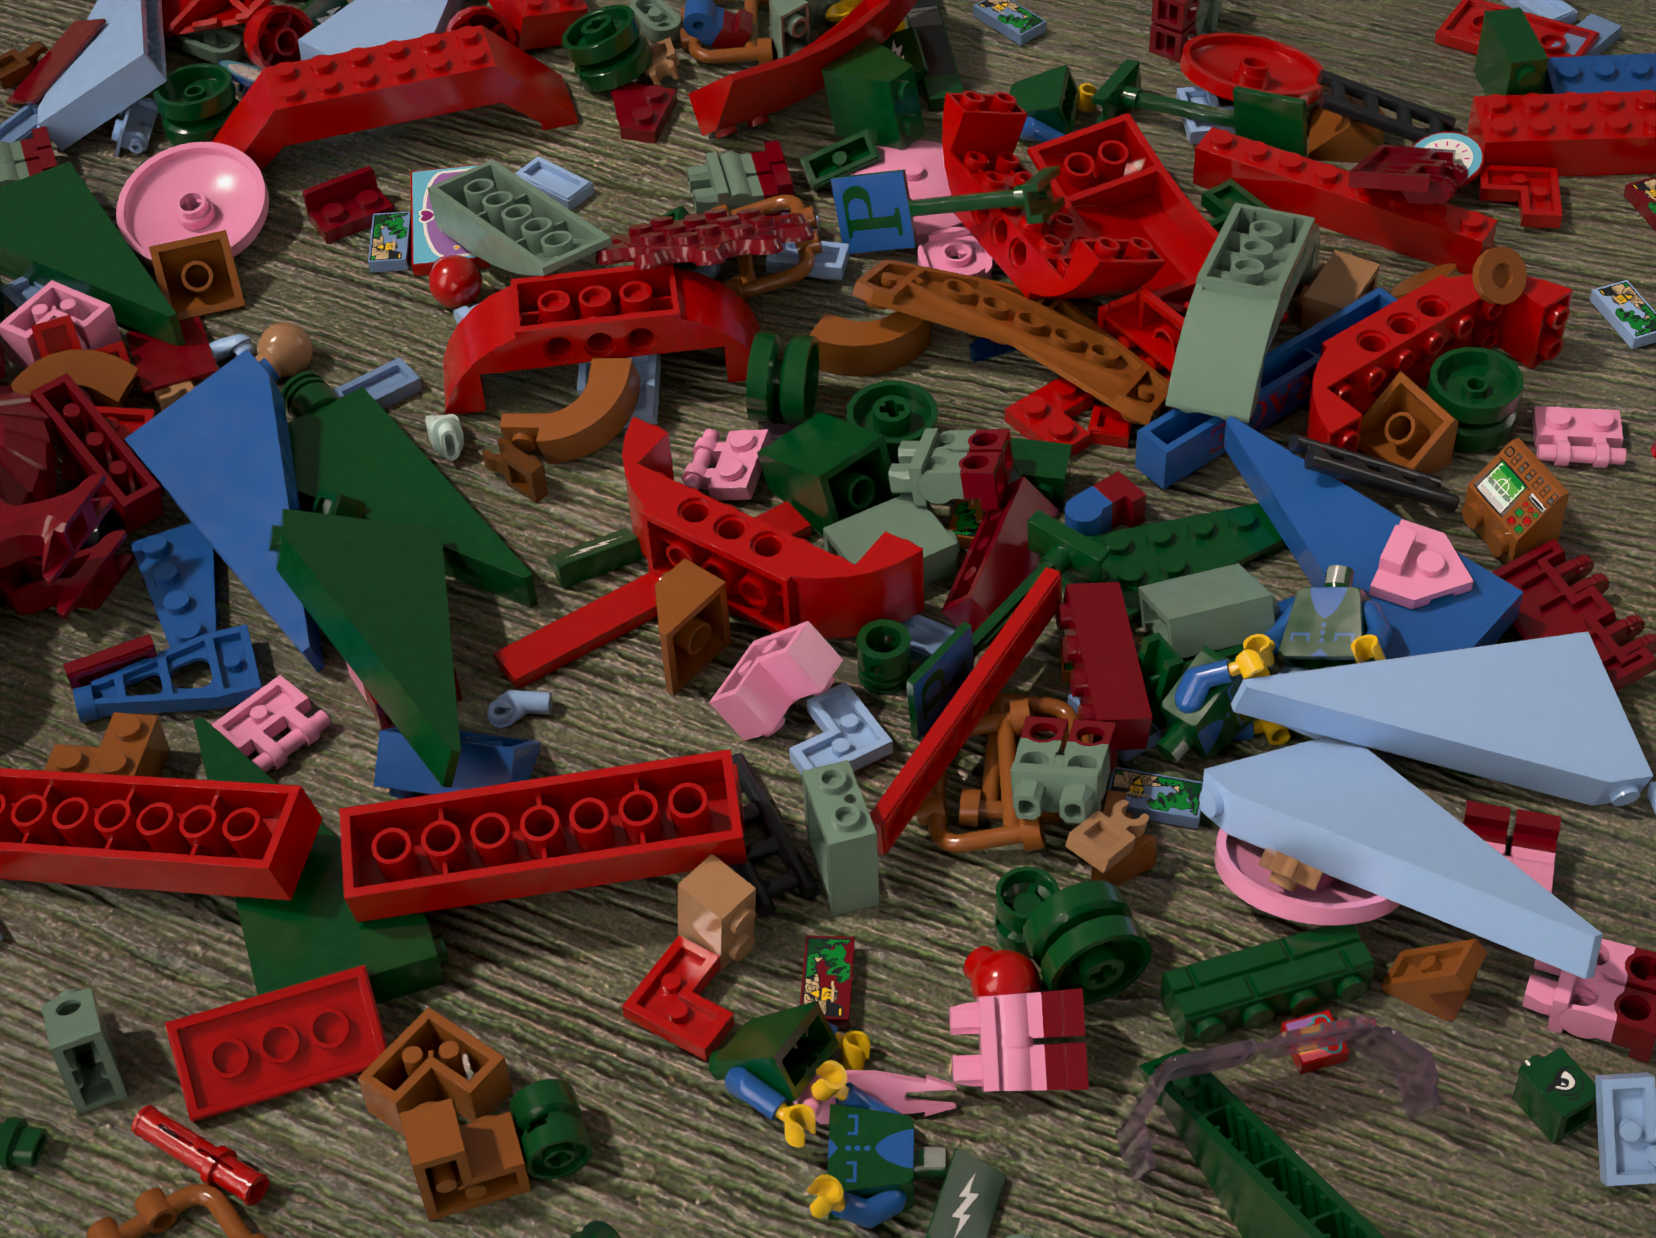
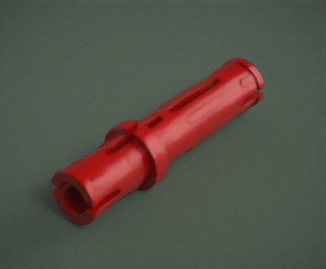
(215, 1164)

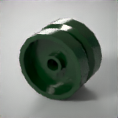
(607, 48)
(195, 102)
(782, 378)
(1480, 393)
(894, 410)
(1087, 941)

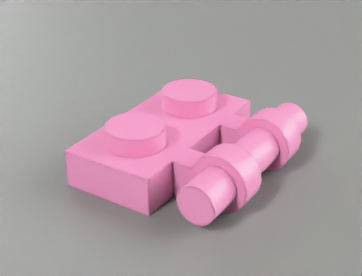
(1578, 436)
(736, 461)
(264, 716)

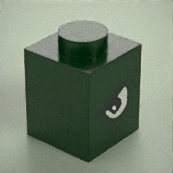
(1556, 1094)

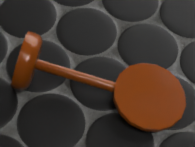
(1496, 276)

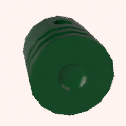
(306, 393)
(883, 659)

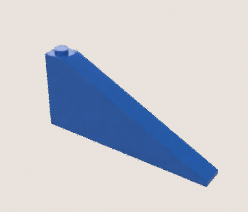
(232, 473)
(1336, 525)

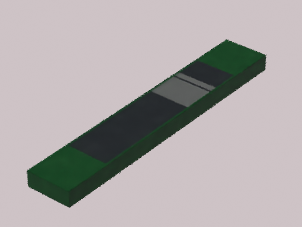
(933, 37)

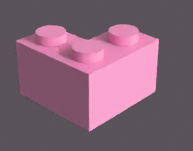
(91, 318)
(773, 677)

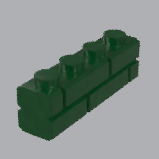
(1266, 982)

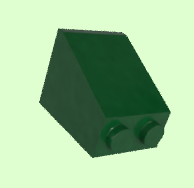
(876, 93)
(828, 469)

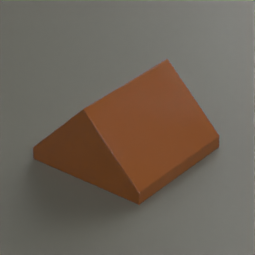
(1341, 138)
(198, 275)
(1408, 428)

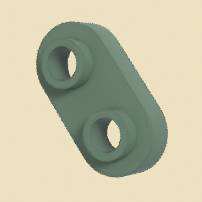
(657, 19)
(213, 45)

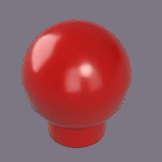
(455, 281)
(1000, 972)

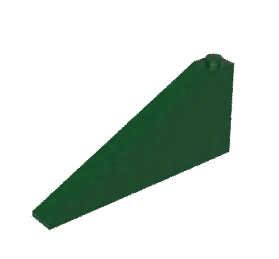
(63, 235)
(366, 456)
(386, 612)
(316, 929)
(1250, 1167)

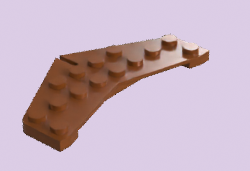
(1051, 335)

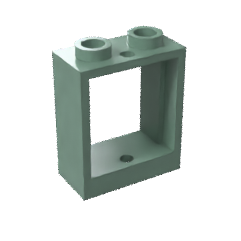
(841, 837)

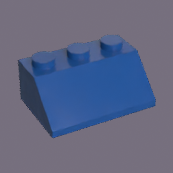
(482, 763)

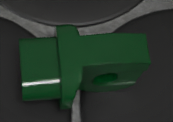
(20, 1143)

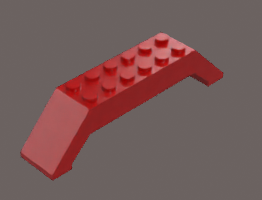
(390, 87)

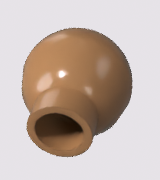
(285, 348)

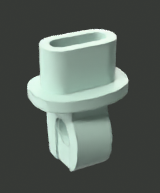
(445, 435)

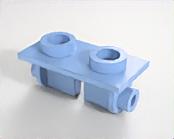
(136, 128)

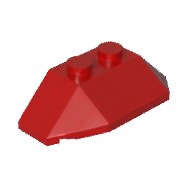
(1144, 327)

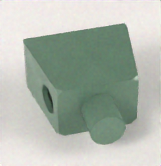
(73, 1028)

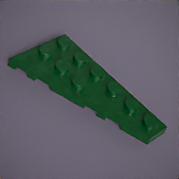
(1183, 548)

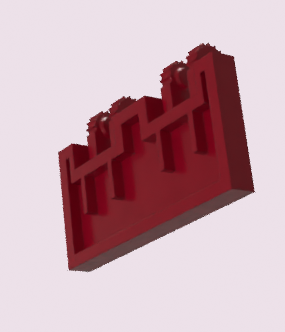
(1418, 172)
(1556, 609)

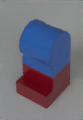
(716, 25)
(1106, 506)

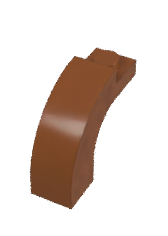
(870, 346)
(97, 372)
(585, 423)

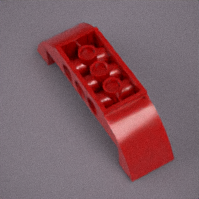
(1040, 258)
(594, 316)
(1417, 331)
(766, 571)

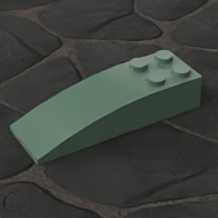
(511, 221)

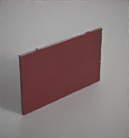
(55, 62)
(167, 364)

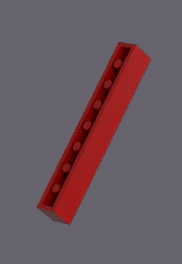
(1321, 191)

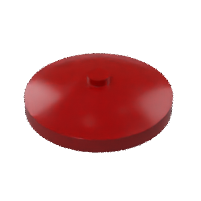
(1243, 60)

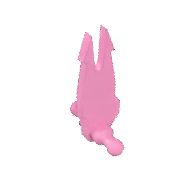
(886, 1088)

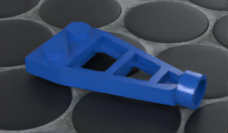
(231, 666)

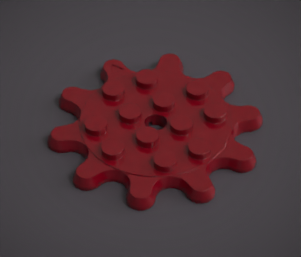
(704, 238)

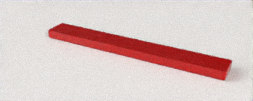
(605, 618)
(965, 710)

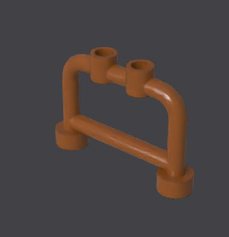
(754, 49)
(749, 285)
(985, 801)
(935, 809)
(160, 1212)

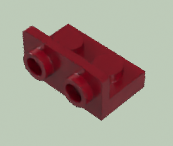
(345, 204)

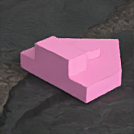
(1418, 567)

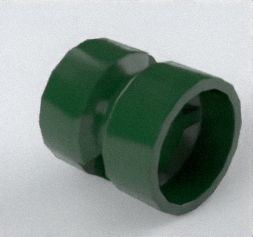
(1016, 897)
(550, 1129)

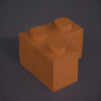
(130, 747)
(434, 1064)
(463, 1163)

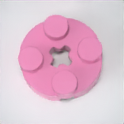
(956, 242)

